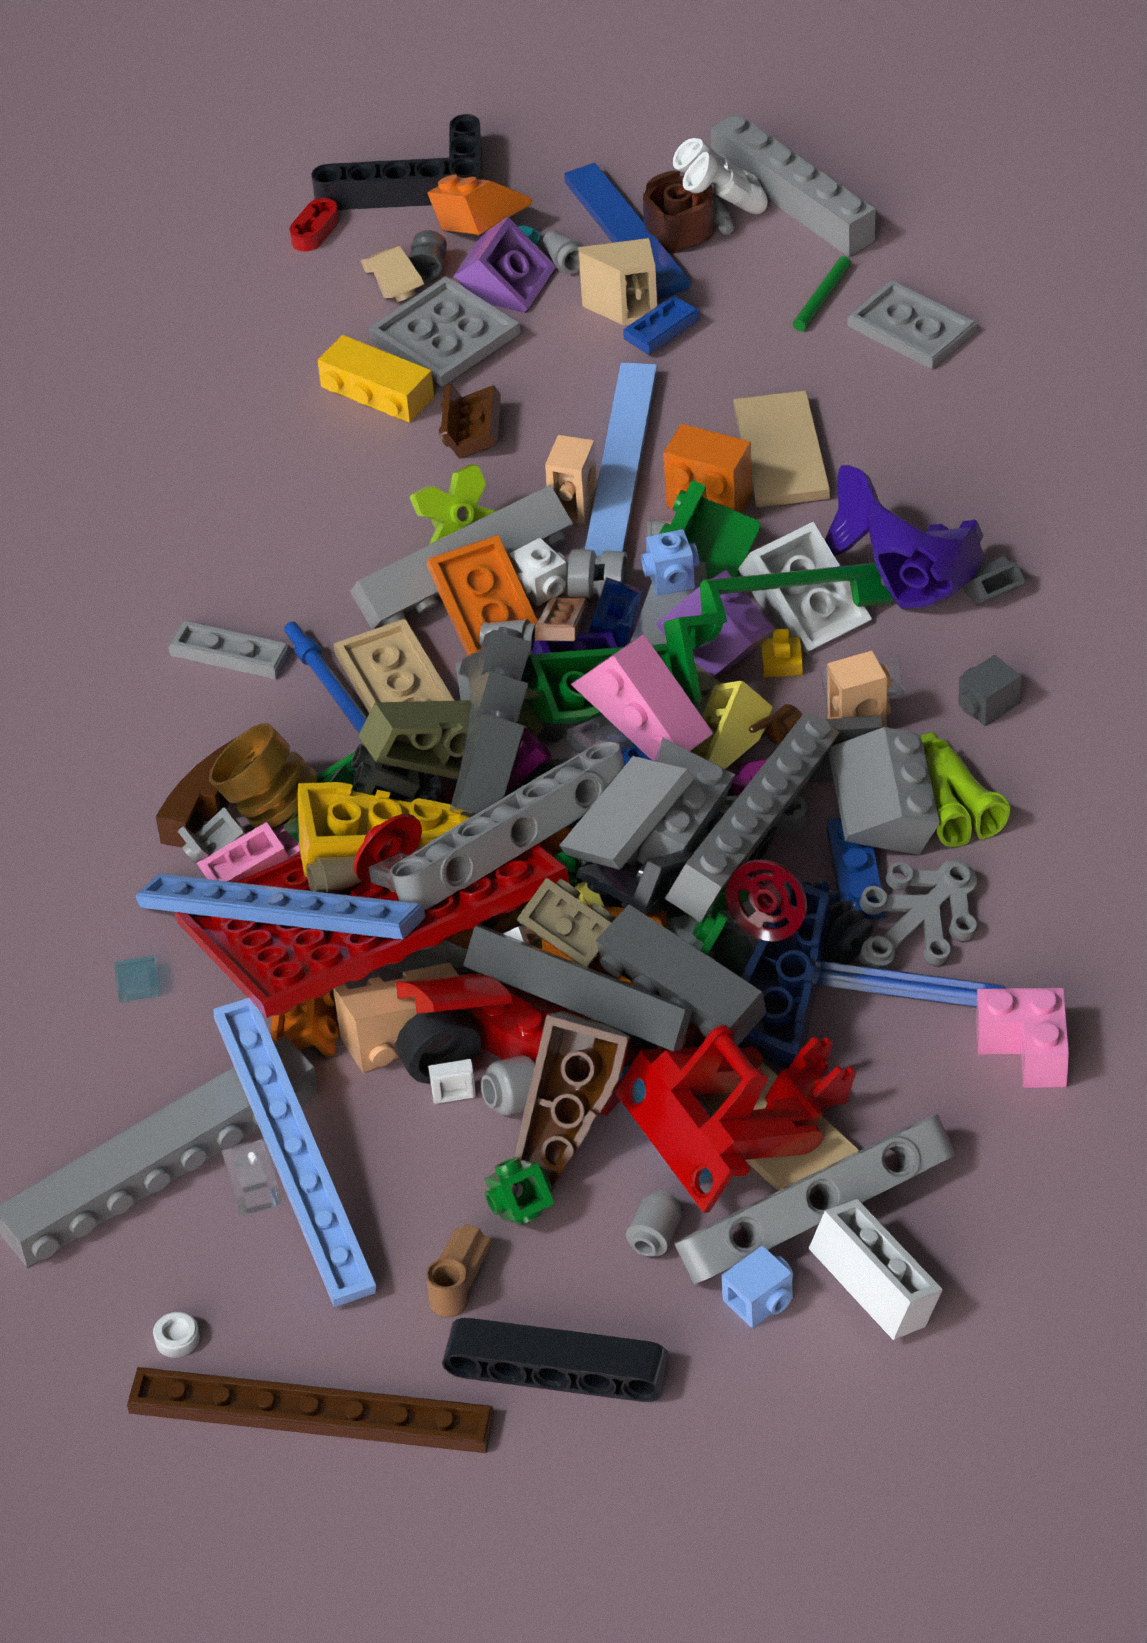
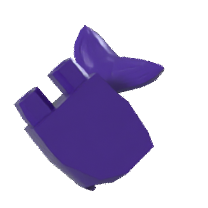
(912, 563)

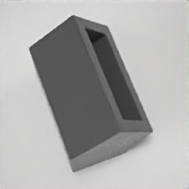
(994, 580)

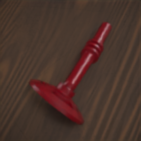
(767, 893)

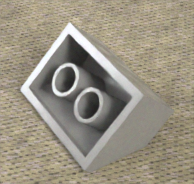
(884, 790)

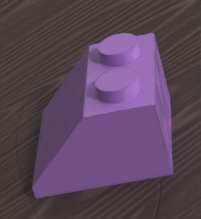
(505, 268)
(739, 637)

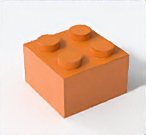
(712, 460)

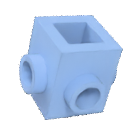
(670, 562)

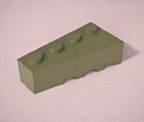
(426, 734)

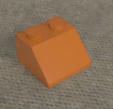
(474, 204)

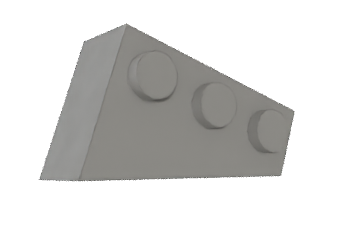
(695, 808)

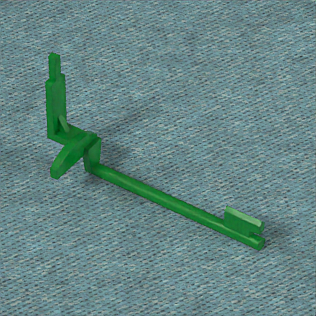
(698, 631)

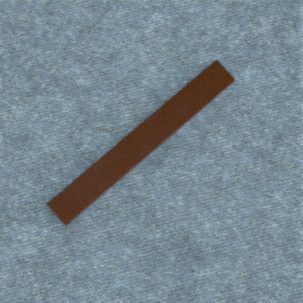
(311, 1409)

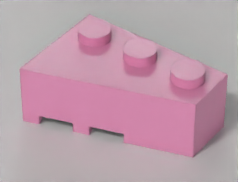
(643, 699)

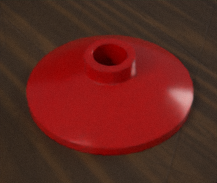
(386, 840)

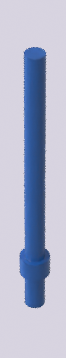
(310, 654)

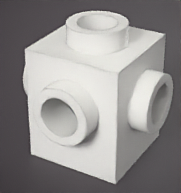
(540, 571)

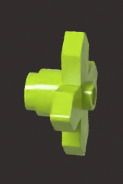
(453, 509)

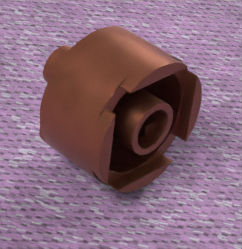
(675, 214)

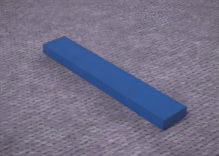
(623, 224)

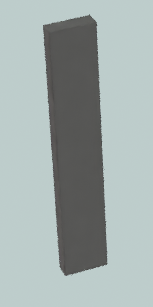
(578, 988)

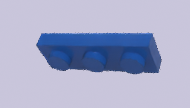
(853, 868)

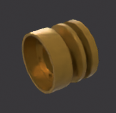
(261, 775)

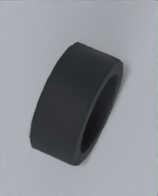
(428, 1028)

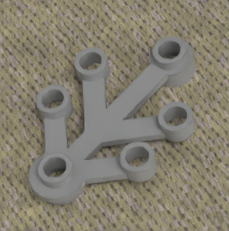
(920, 909)

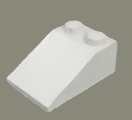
(810, 611)

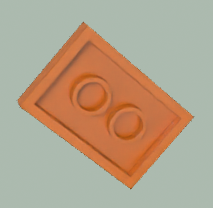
(479, 588)

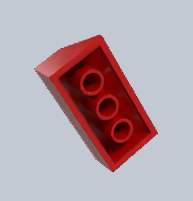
(518, 1029)

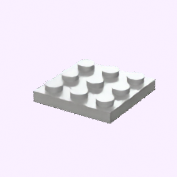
(444, 330)

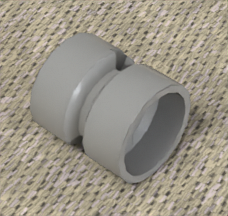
(584, 567)

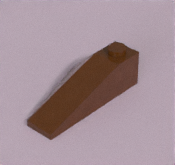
(569, 1087)

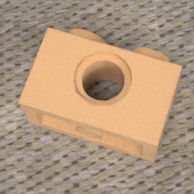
(573, 475)
(858, 687)

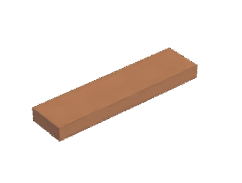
(561, 619)

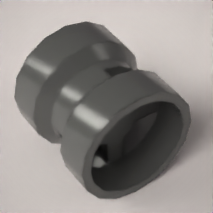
(428, 253)

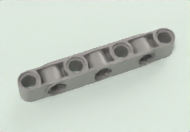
(507, 827)
(790, 1210)

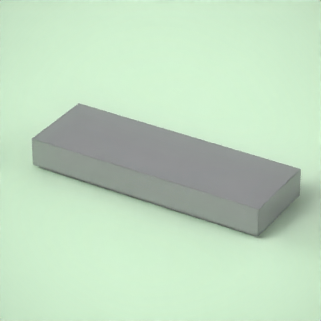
(229, 649)

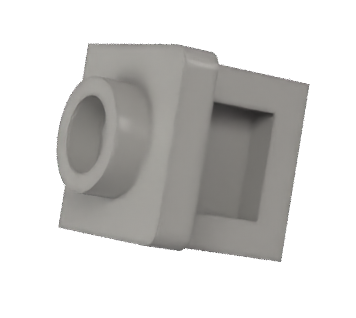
(212, 836)

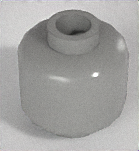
(508, 1084)

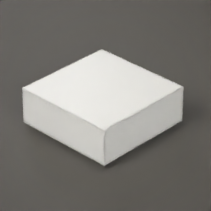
(452, 1081)

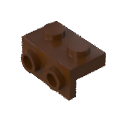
(470, 421)

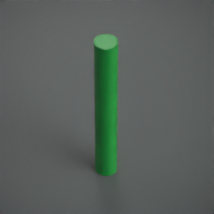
(821, 293)

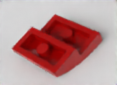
(454, 992)

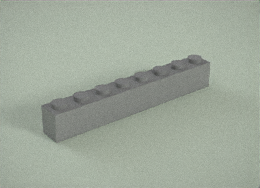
(752, 816)
(139, 1161)

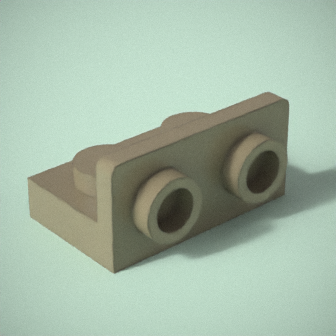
(565, 921)

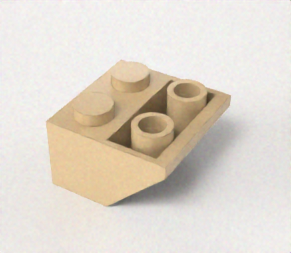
(618, 279)

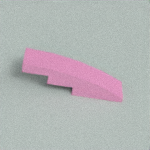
(250, 854)

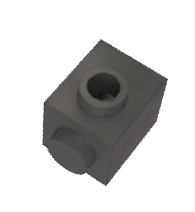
(989, 690)

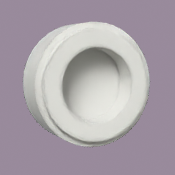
(176, 1334)

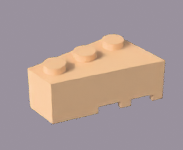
(374, 1016)

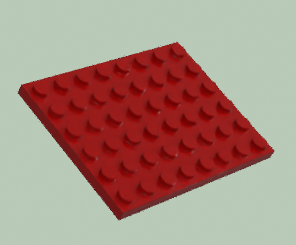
(292, 964)

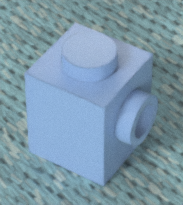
(758, 1286)

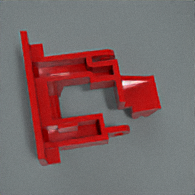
(735, 1133)

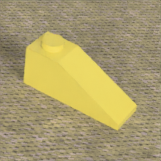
(729, 715)

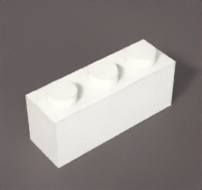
(875, 1269)

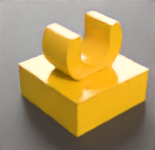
(781, 655)

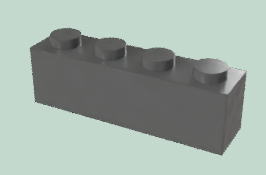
(679, 972)

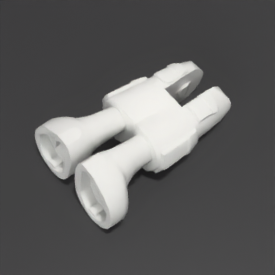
(731, 183)

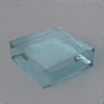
(137, 978)

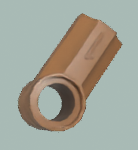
(455, 1270)

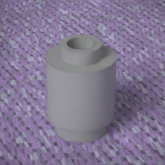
(654, 1223)

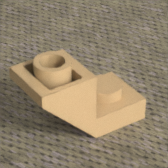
(393, 273)

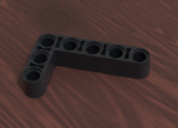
(401, 181)

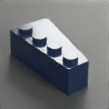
(788, 980)

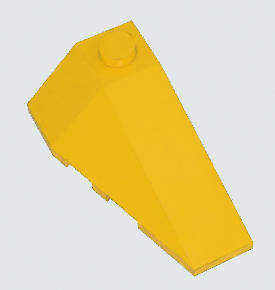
(337, 819)

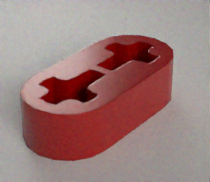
(314, 224)

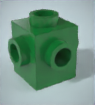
(531, 1195)

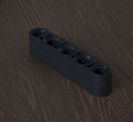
(556, 1359)

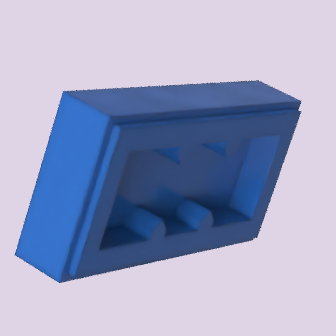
(661, 324)

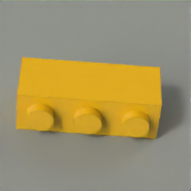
(375, 378)

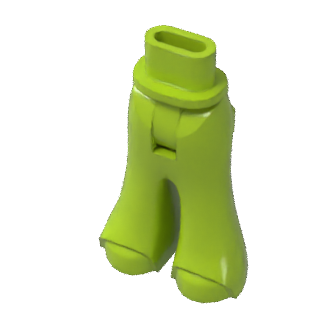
(975, 805)

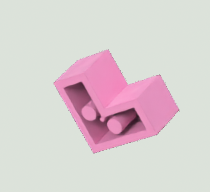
(1029, 1025)

